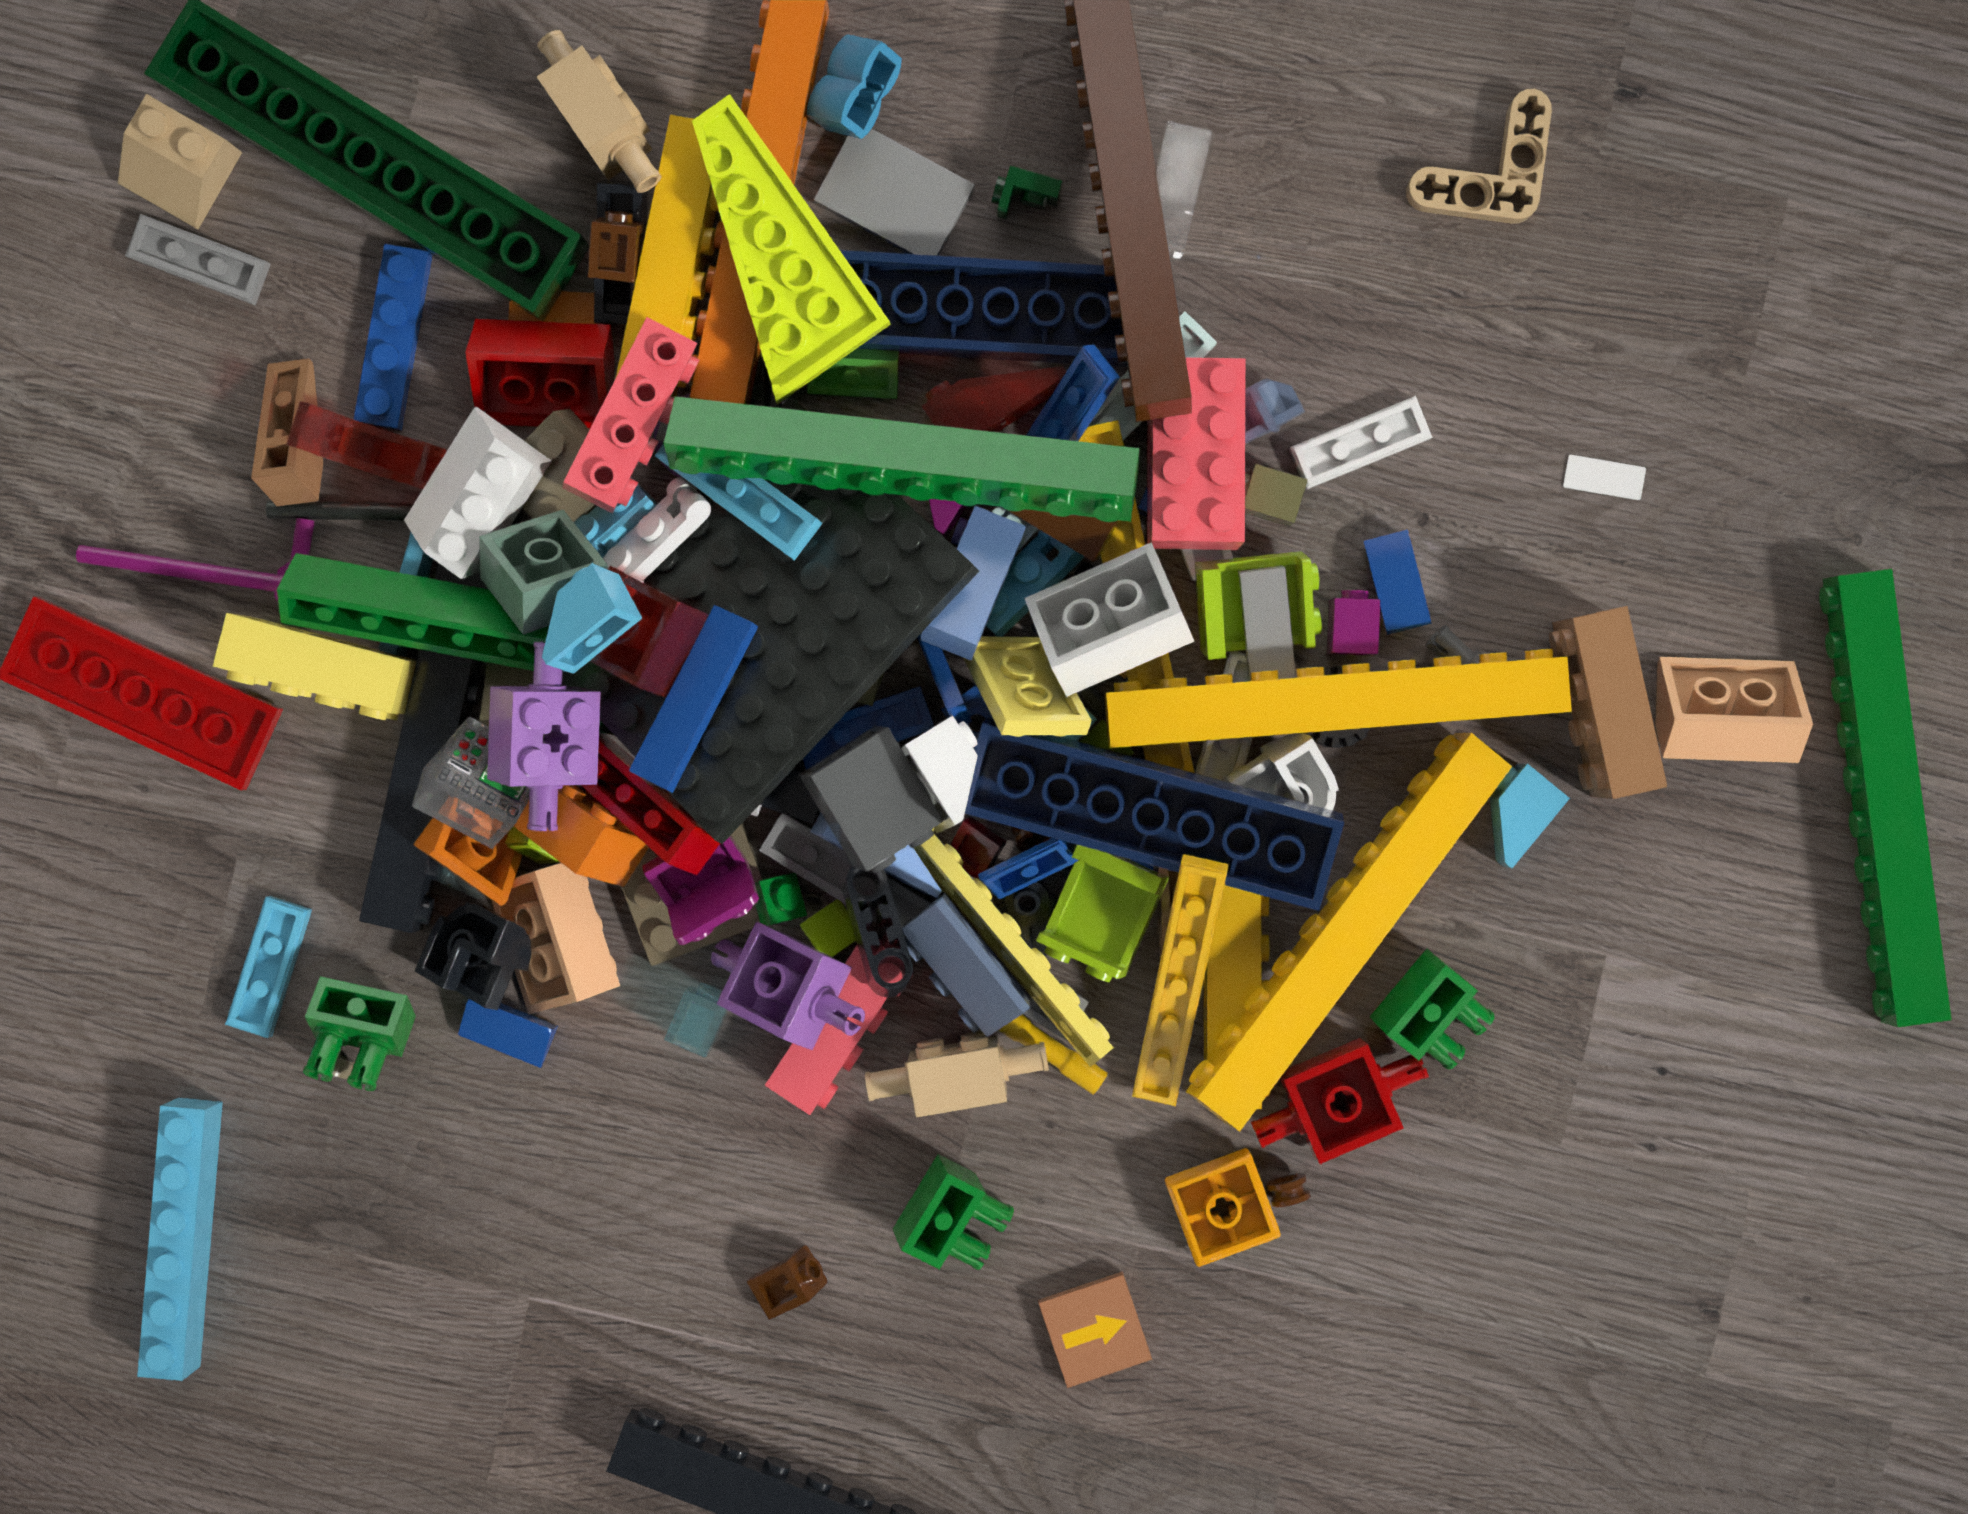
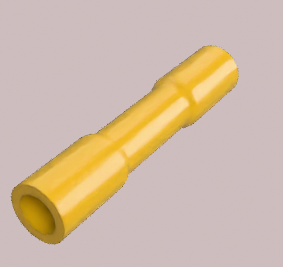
(1066, 1060)

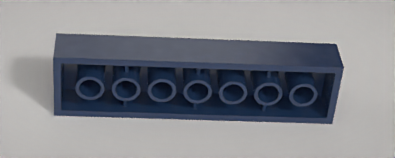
(988, 307)
(1154, 813)

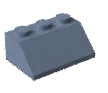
(965, 967)

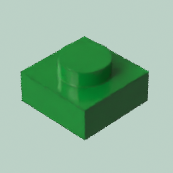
(779, 899)

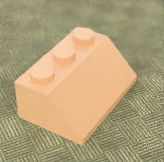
(1731, 710)
(566, 938)

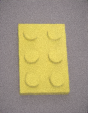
(1024, 690)

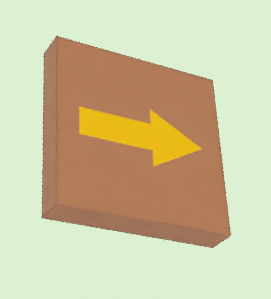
(1095, 1329)

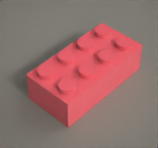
(1200, 463)

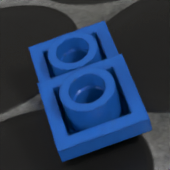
(1397, 582)

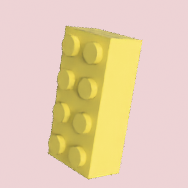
(314, 663)

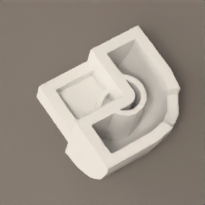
(1292, 770)

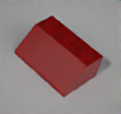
(538, 368)

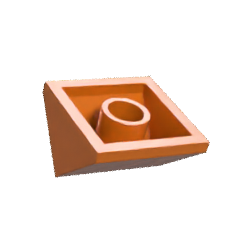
(476, 864)

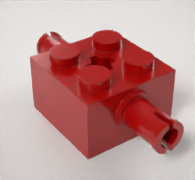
(1367, 1111)

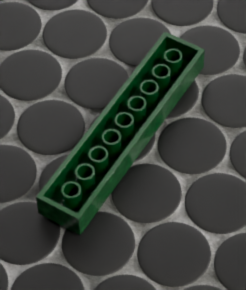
(367, 158)

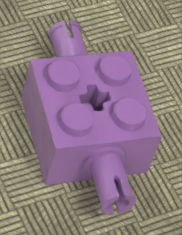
(544, 765)
(785, 986)

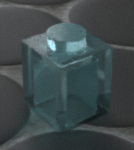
(697, 1020)

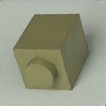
(1273, 495)

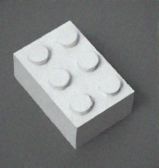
(1108, 619)

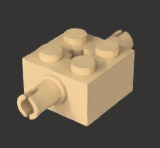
(598, 111)
(956, 1074)

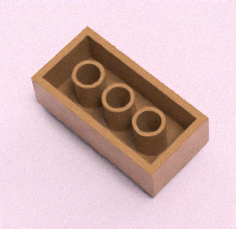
(1609, 705)

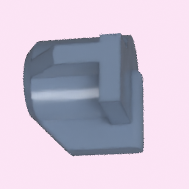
(1269, 407)

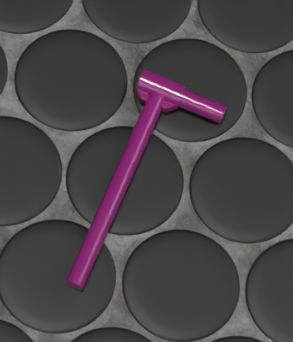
(199, 571)

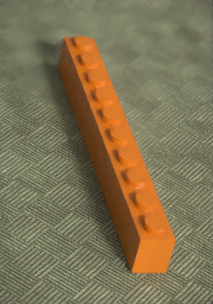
(777, 110)

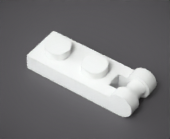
(660, 530)

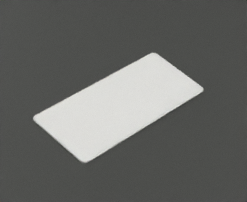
(1604, 477)

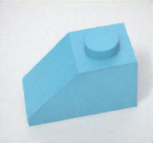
(588, 618)
(1521, 811)

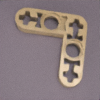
(1509, 177)

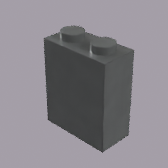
(872, 799)

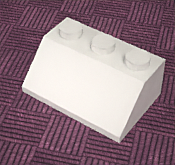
(474, 492)
(945, 767)

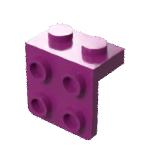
(708, 899)

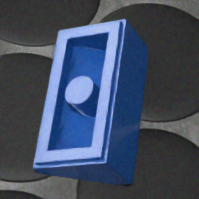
(1028, 867)
(508, 1031)

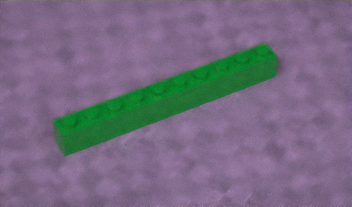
(902, 459)
(1885, 798)

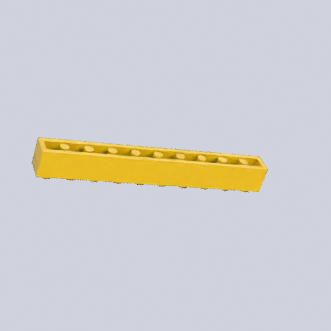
(1337, 701)
(1347, 929)

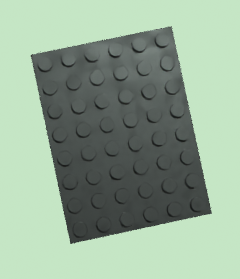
(820, 641)

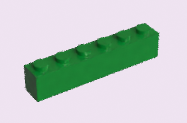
(403, 611)

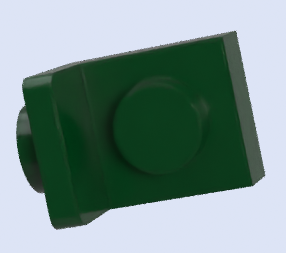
(1034, 188)

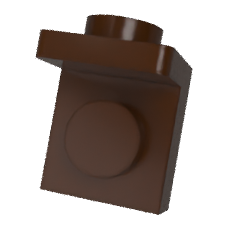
(614, 247)
(788, 1283)

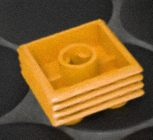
(1249, 1218)

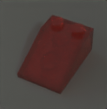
(990, 401)

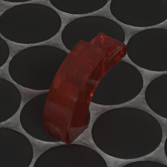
(364, 446)

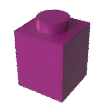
(1353, 624)

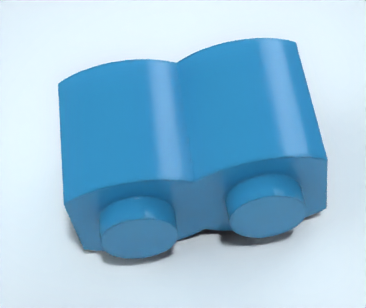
(855, 82)

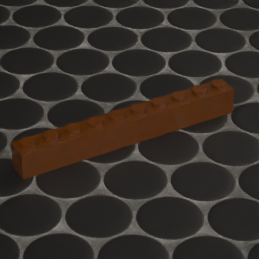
(1130, 209)

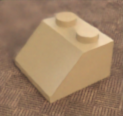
(174, 161)

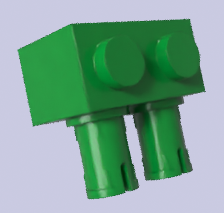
(1425, 1005)
(360, 1018)
(941, 1209)

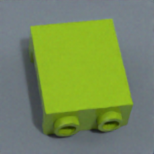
(1220, 600)
(1102, 913)

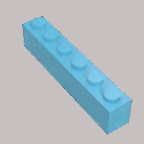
(179, 1238)

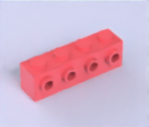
(630, 415)

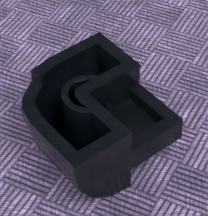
(475, 954)

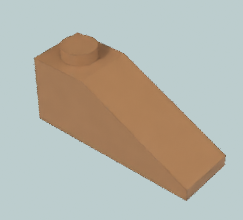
(278, 469)

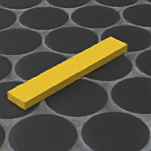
(1180, 979)

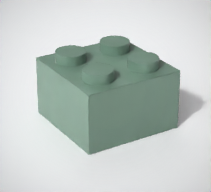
(533, 562)

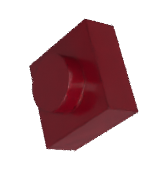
(977, 847)

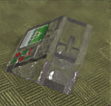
(458, 792)

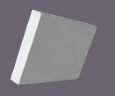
(894, 193)

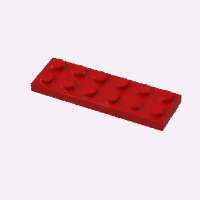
(139, 693)

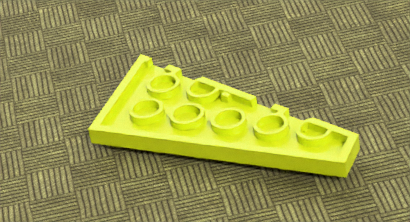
(792, 274)

